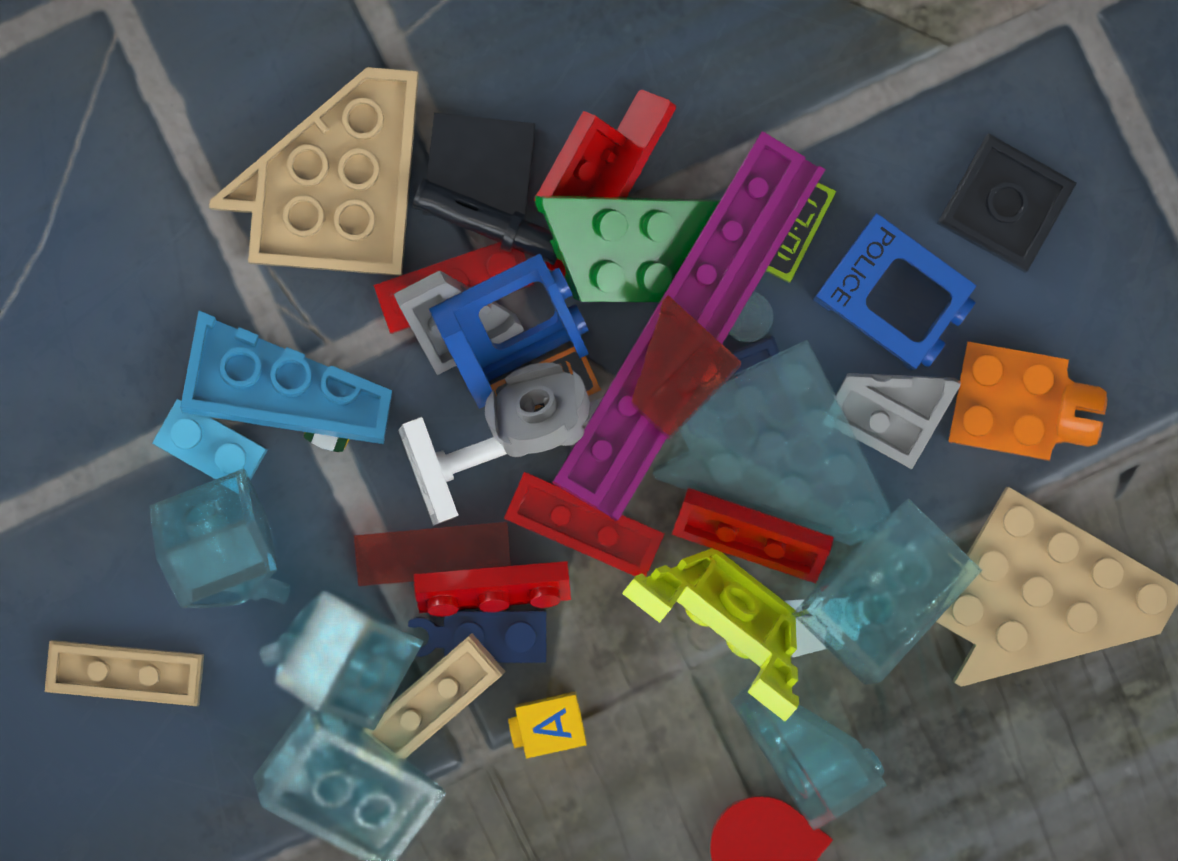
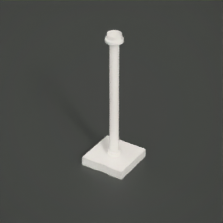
(435, 469)

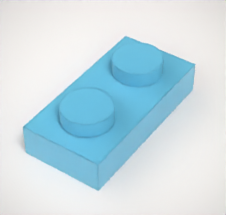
(208, 444)

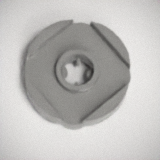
(558, 423)

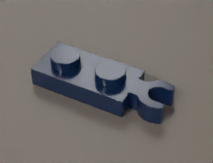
(505, 634)

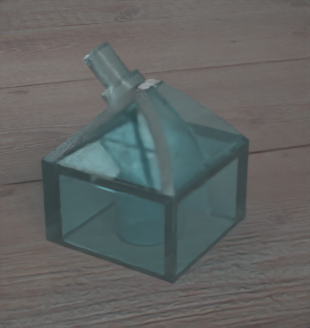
(217, 545)
(343, 659)

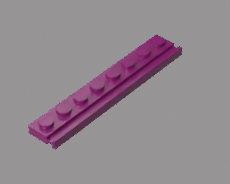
(711, 288)

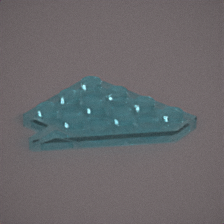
(782, 449)

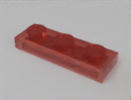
(401, 554)

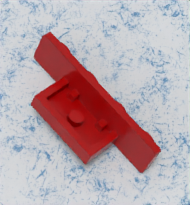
(608, 160)

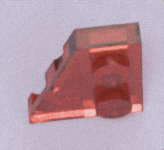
(680, 370)

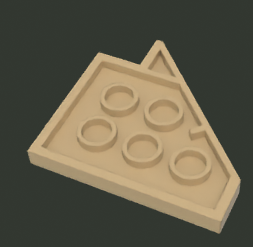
(336, 182)
(1049, 594)

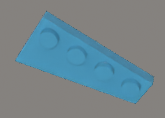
(259, 383)

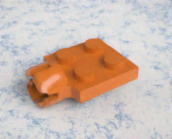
(1022, 403)

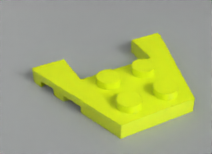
(736, 608)

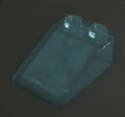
(887, 593)
(813, 759)
(346, 787)

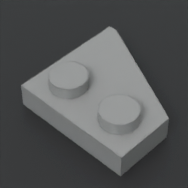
(419, 297)
(896, 411)

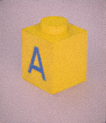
(548, 725)

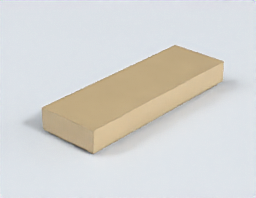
(124, 673)
(437, 697)

